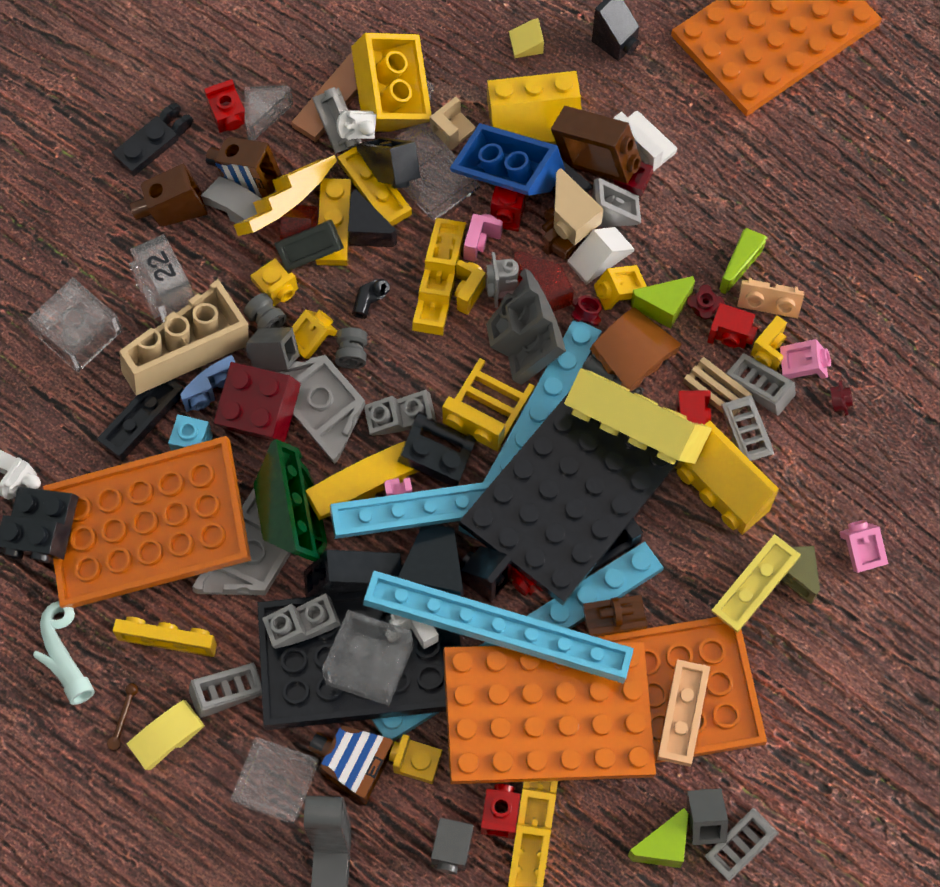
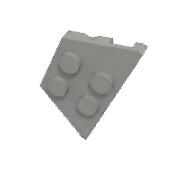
(325, 404)
(248, 577)

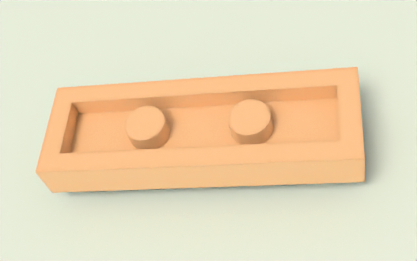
(683, 713)

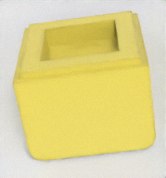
(527, 39)

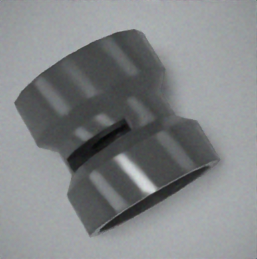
(261, 310)
(351, 348)

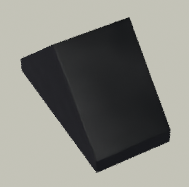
(367, 225)

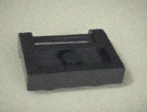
(434, 457)

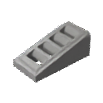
(780, 385)
(757, 425)
(222, 678)
(753, 815)

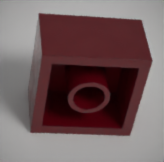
(257, 402)

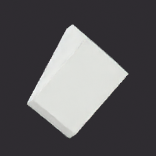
(598, 252)

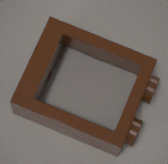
(596, 144)

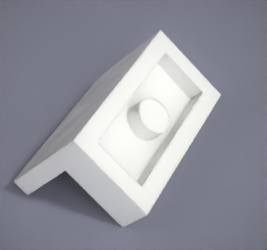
(650, 142)

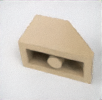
(574, 209)

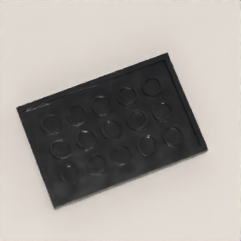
(565, 500)
(295, 684)

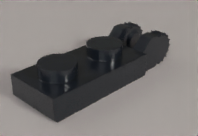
(152, 139)

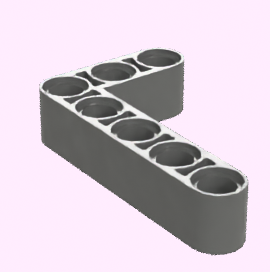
(330, 838)

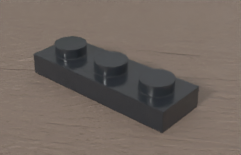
(139, 419)

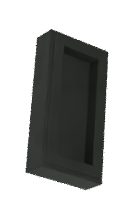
(309, 245)

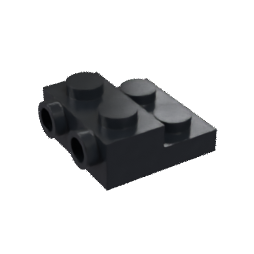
(38, 524)

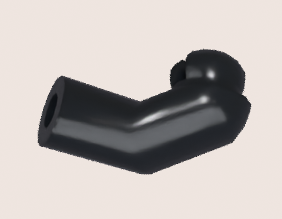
(369, 294)

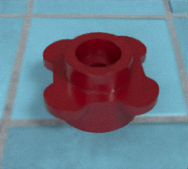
(587, 310)
(703, 310)
(841, 398)

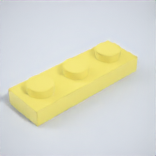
(756, 583)

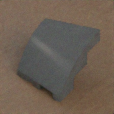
(526, 330)

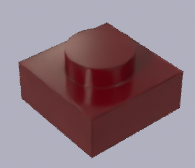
(638, 180)

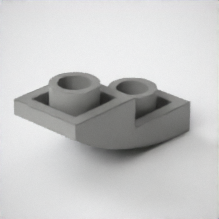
(231, 198)
(397, 415)
(299, 624)

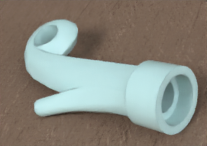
(76, 686)

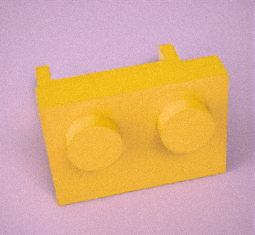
(476, 423)

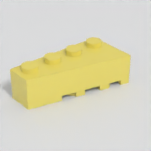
(637, 418)

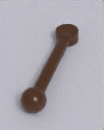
(113, 742)

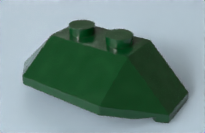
(283, 504)

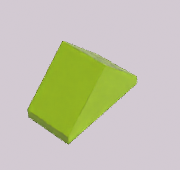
(664, 300)
(665, 844)

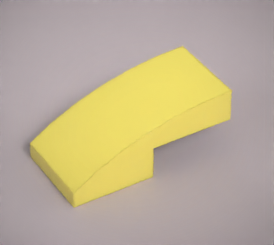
(165, 734)

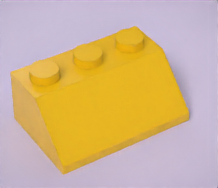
(391, 80)
(532, 103)
(729, 482)

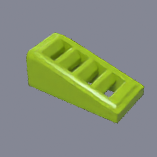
(746, 252)

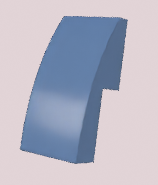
(199, 391)

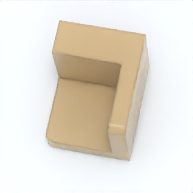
(451, 124)

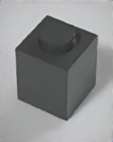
(272, 348)
(707, 816)
(452, 846)

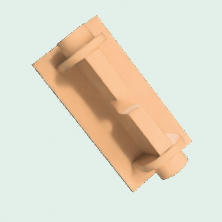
(778, 300)

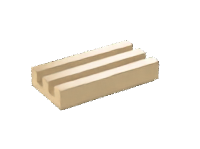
(720, 376)

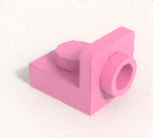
(479, 229)
(805, 359)
(864, 545)

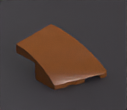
(634, 348)

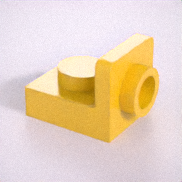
(275, 282)
(618, 285)
(470, 287)
(311, 331)
(768, 342)
(415, 759)

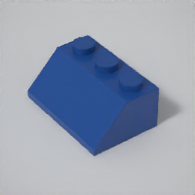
(509, 161)

